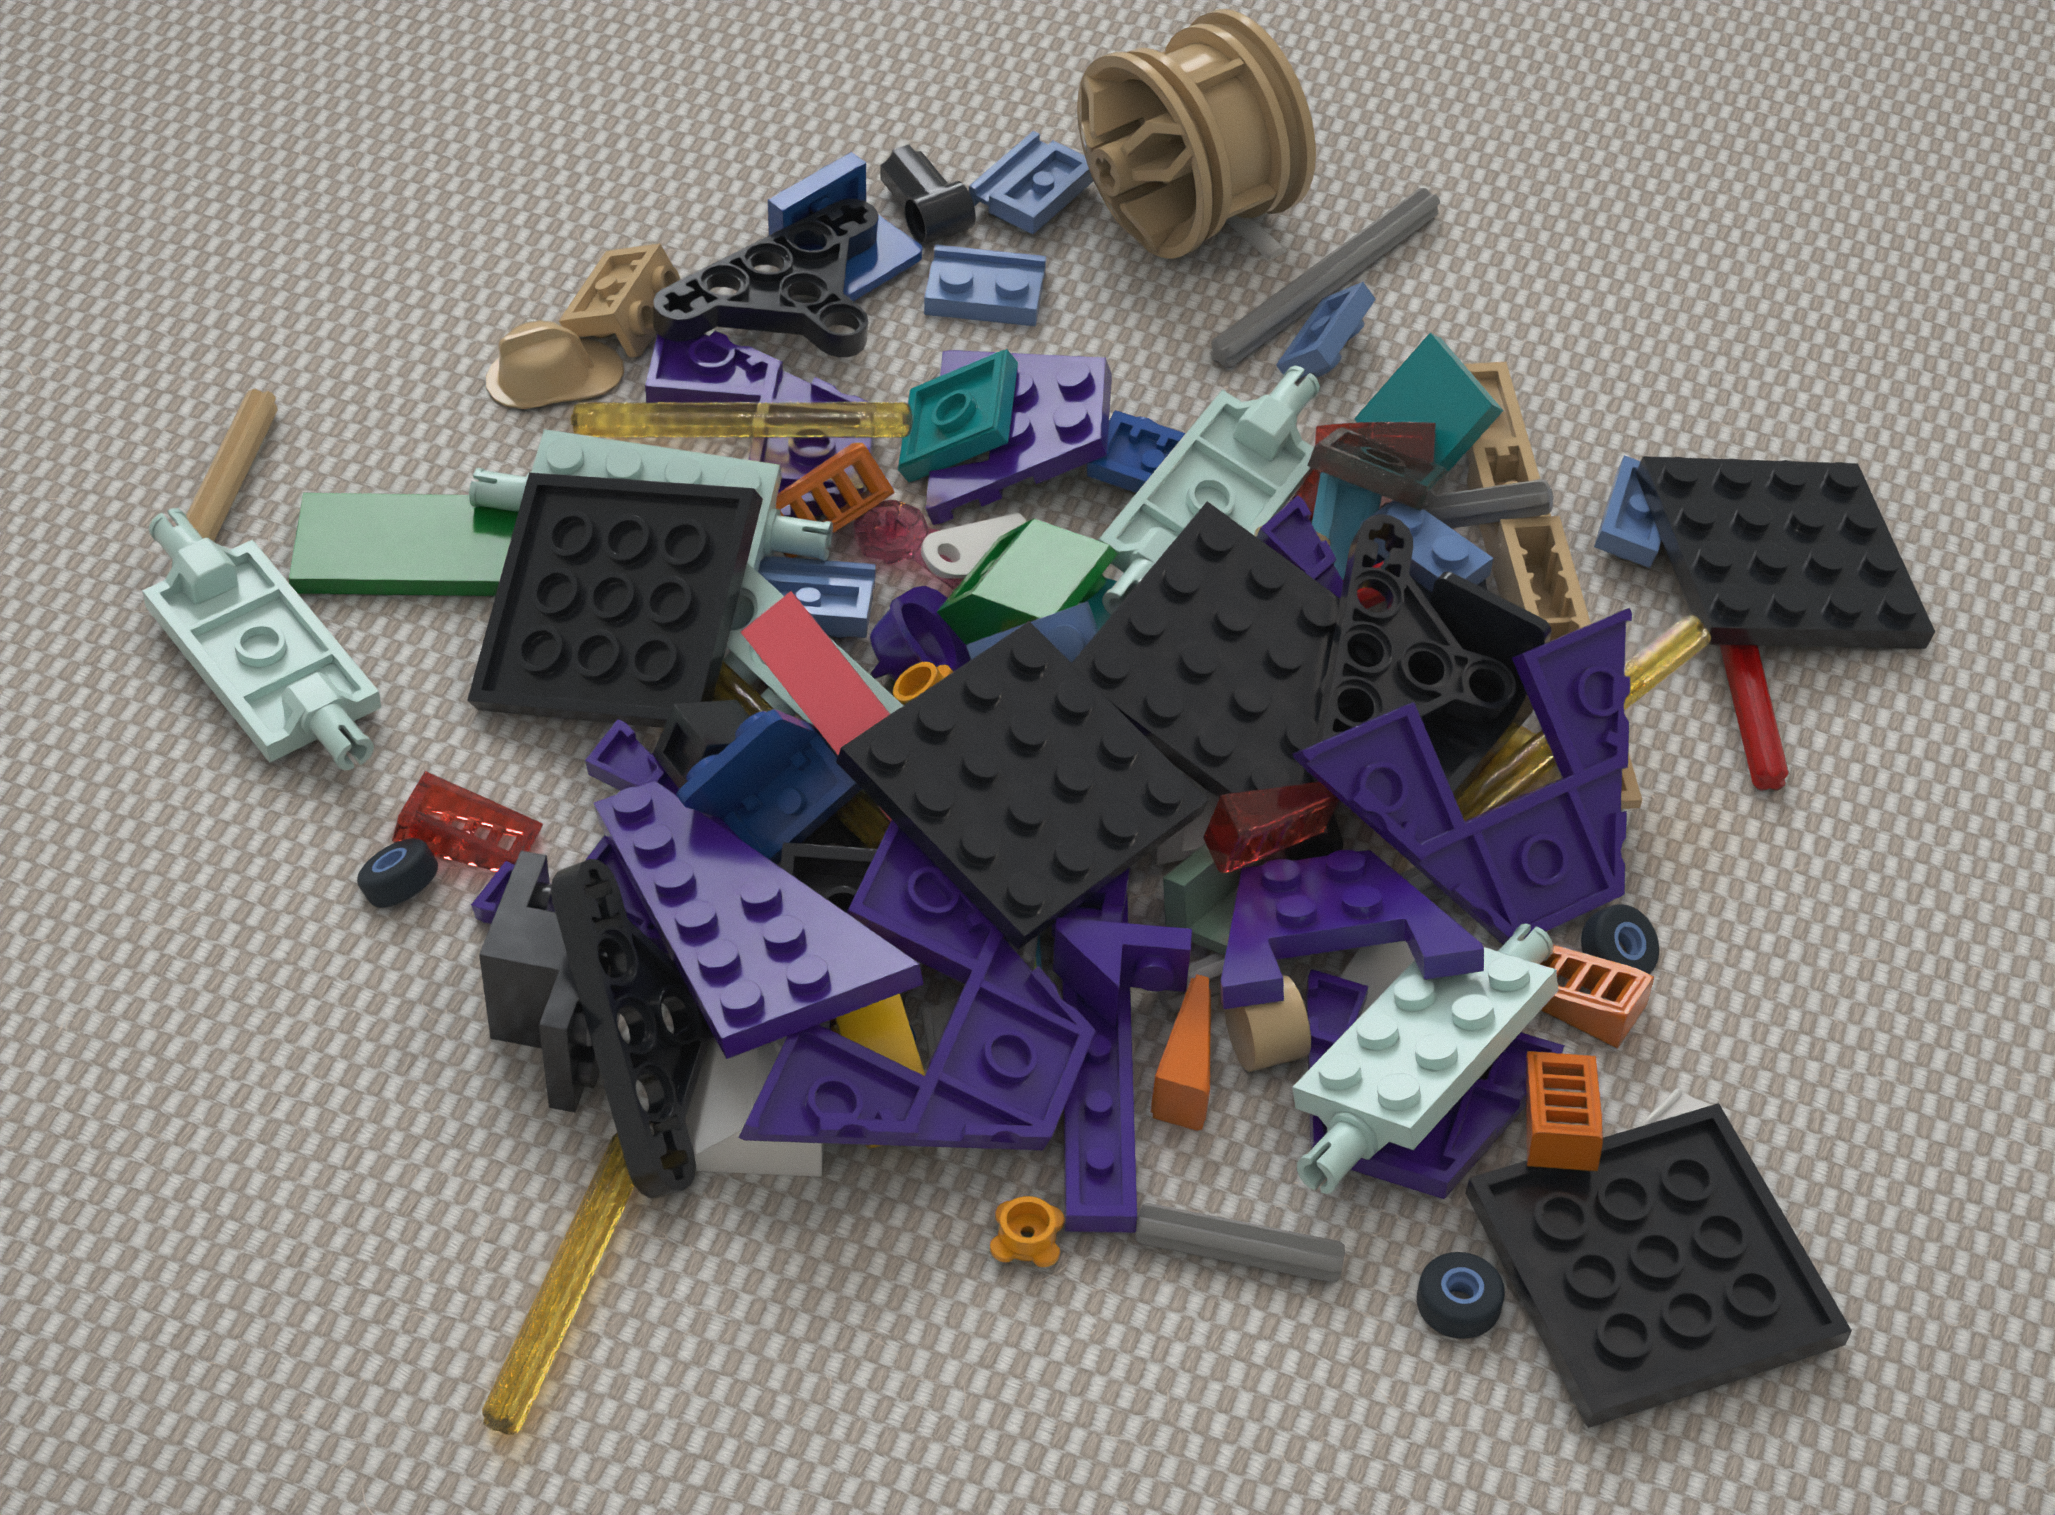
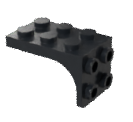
(1493, 629)

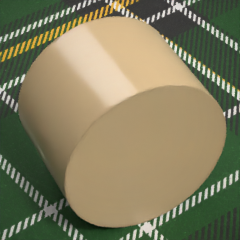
(1270, 1031)

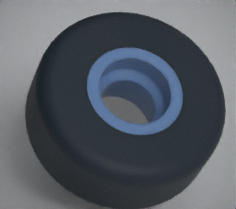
(397, 872)
(1624, 925)
(1454, 1315)

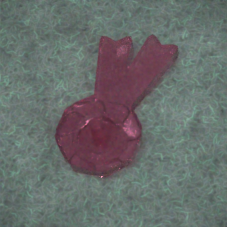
(895, 533)

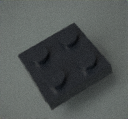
(532, 985)

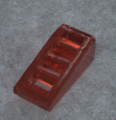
(455, 803)
(1265, 822)

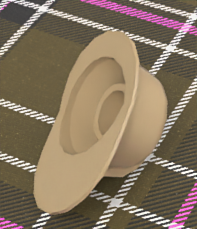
(550, 365)

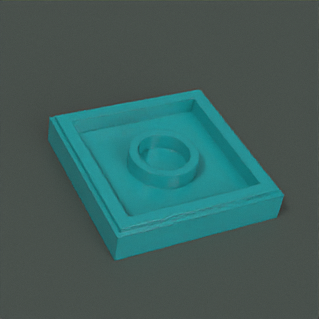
(1438, 390)
(959, 415)

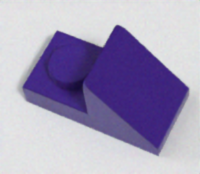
(1106, 955)

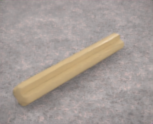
(232, 462)

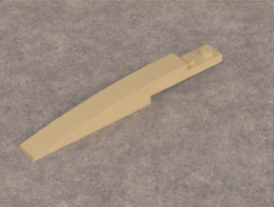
(1528, 553)

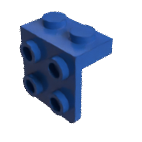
(842, 180)
(770, 782)

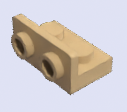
(621, 297)

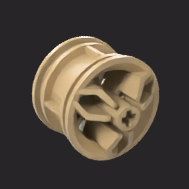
(1196, 132)

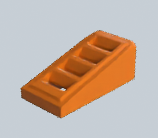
(857, 504)
(1591, 1013)
(1184, 1071)
(1556, 1143)

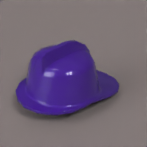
(915, 634)

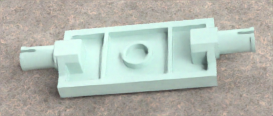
(1235, 457)
(609, 458)
(259, 646)
(1419, 1054)

